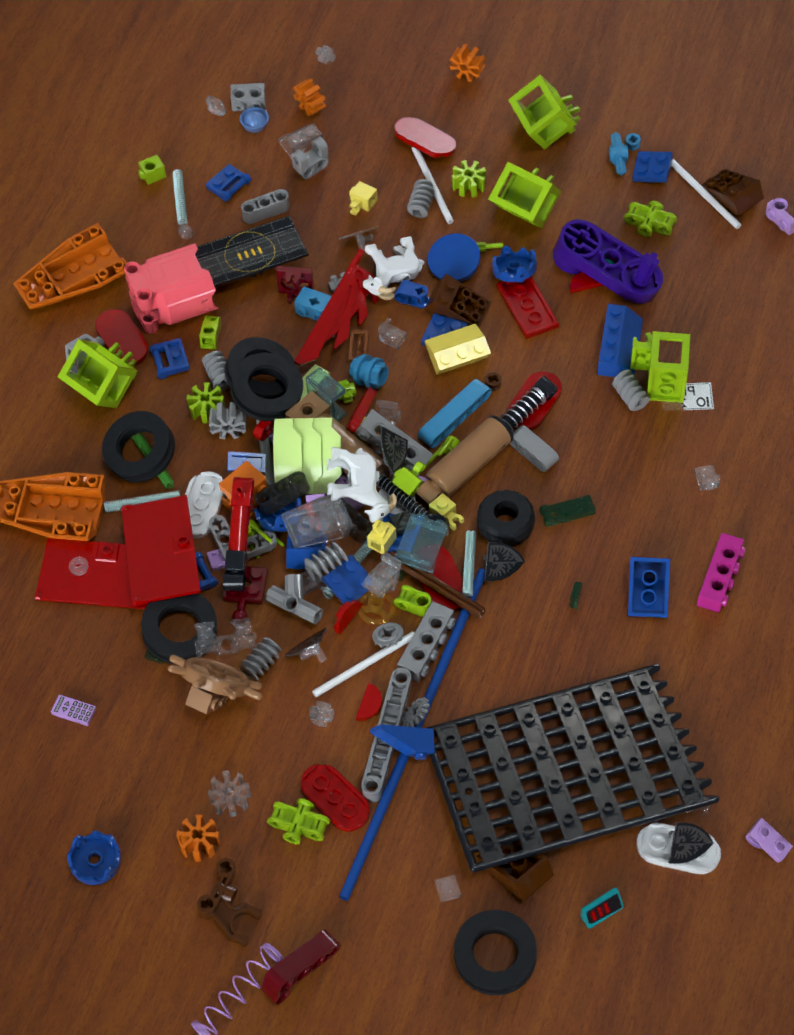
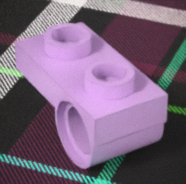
(777, 212)
(767, 838)

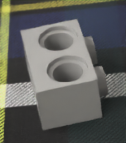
(247, 96)

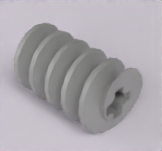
(421, 198)
(215, 368)
(630, 390)
(324, 560)
(259, 658)

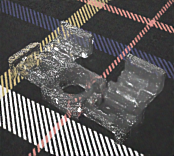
(209, 644)

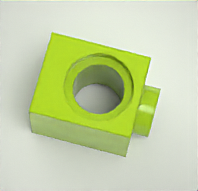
(152, 169)

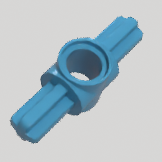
(618, 153)

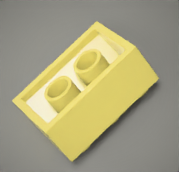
(457, 348)

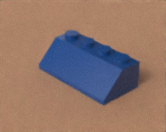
(617, 340)

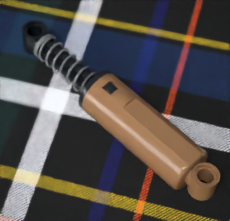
(482, 445)

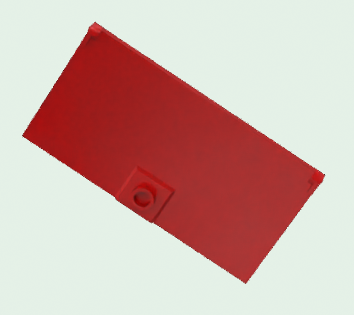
(160, 550)
(102, 584)

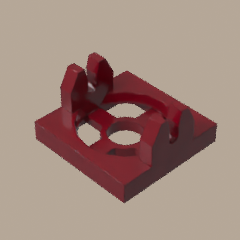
(300, 275)

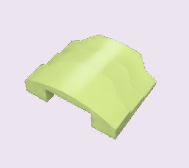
(305, 447)

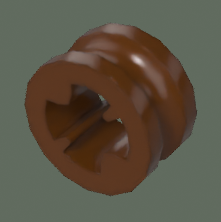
(491, 377)

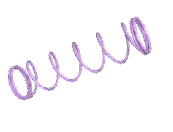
(201, 1028)

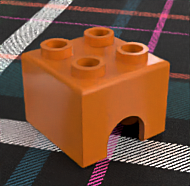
(245, 470)

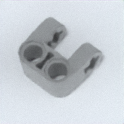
(313, 160)

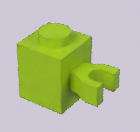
(408, 479)

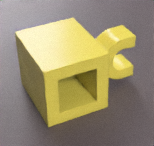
(362, 197)
(447, 508)
(381, 536)

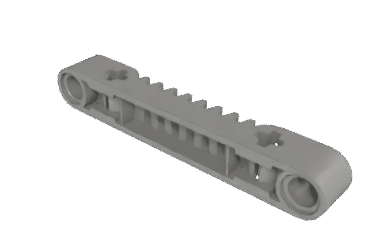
(382, 753)

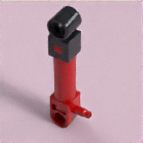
(236, 555)

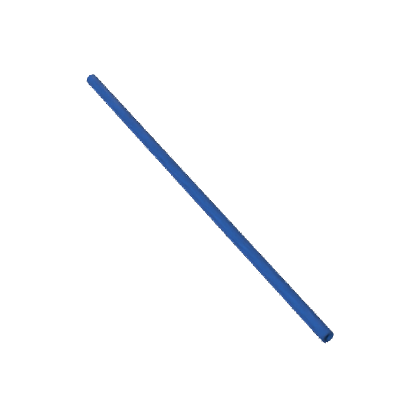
(403, 759)

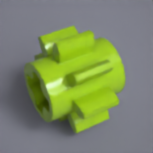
(350, 391)

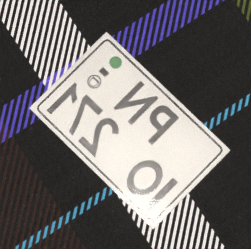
(696, 397)

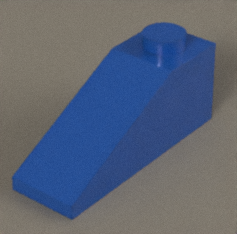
(407, 740)

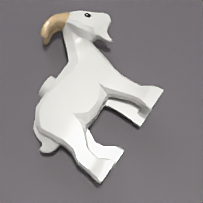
(392, 269)
(361, 482)

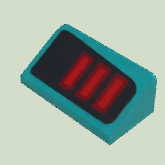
(601, 908)

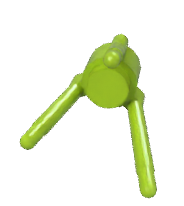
(448, 445)
(255, 529)

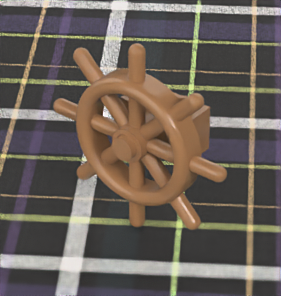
(213, 682)

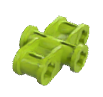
(650, 219)
(298, 821)

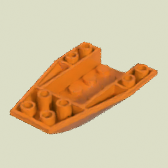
(71, 269)
(54, 504)

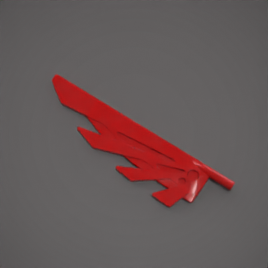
(337, 314)

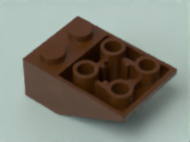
(734, 190)
(457, 302)

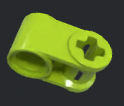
(411, 600)

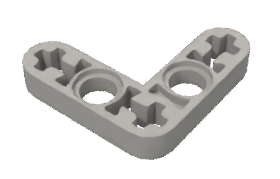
(265, 546)

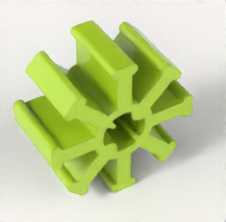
(468, 178)
(203, 401)

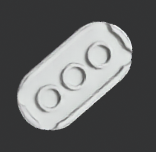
(204, 501)
(655, 848)

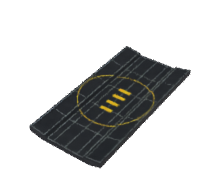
(251, 251)

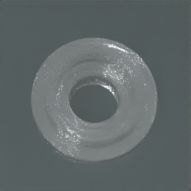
(185, 231)
(78, 570)

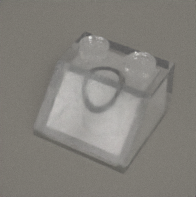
(299, 138)

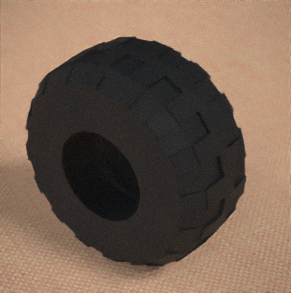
(506, 503)

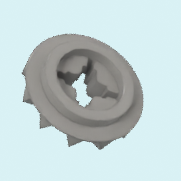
(391, 629)

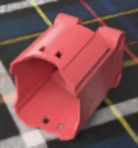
(169, 288)

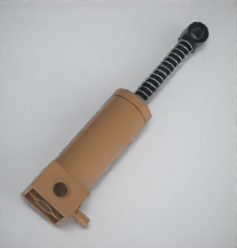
(314, 407)

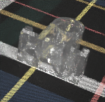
(383, 576)

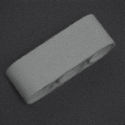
(265, 206)
(534, 448)

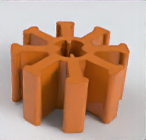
(467, 62)
(309, 97)
(208, 836)

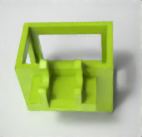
(548, 115)
(525, 194)
(102, 375)
(665, 380)

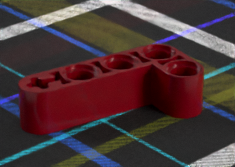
(297, 965)

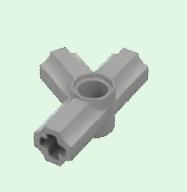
(292, 593)

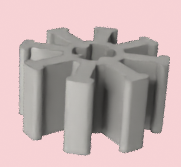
(227, 421)

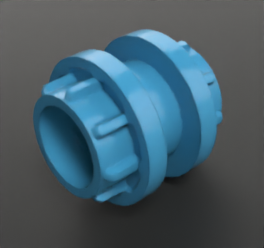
(368, 371)

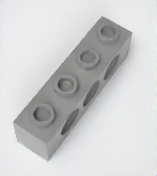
(374, 422)
(435, 616)

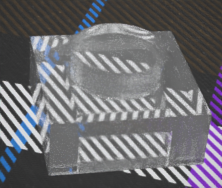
(215, 106)
(447, 888)

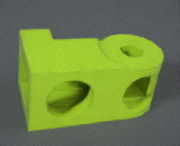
(210, 332)

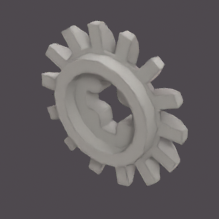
(418, 706)

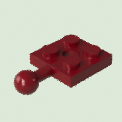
(252, 594)

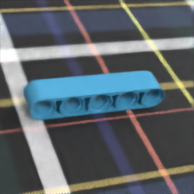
(454, 413)

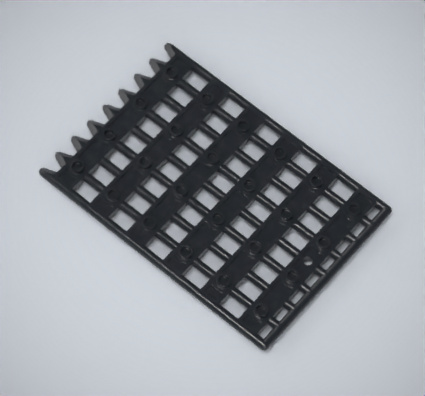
(549, 772)

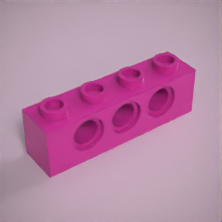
(715, 599)

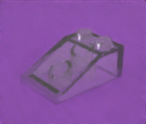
(317, 522)

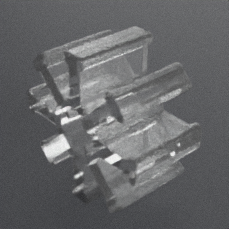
(238, 796)

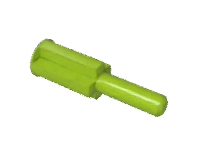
(483, 246)

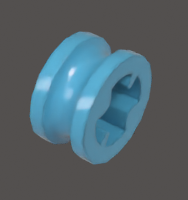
(633, 137)

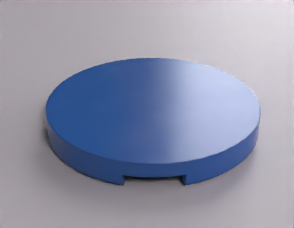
(455, 256)

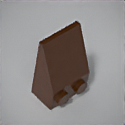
(524, 875)

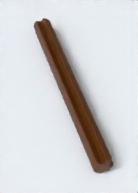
(444, 589)

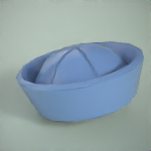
(254, 119)

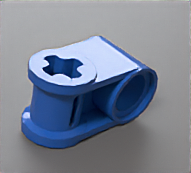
(412, 294)

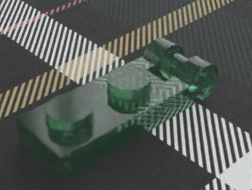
(567, 510)

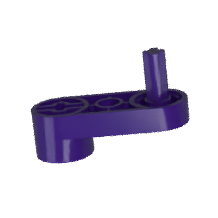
(585, 248)

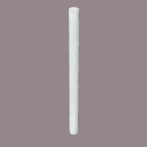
(437, 194)
(733, 221)
(361, 666)

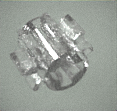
(325, 54)
(321, 713)

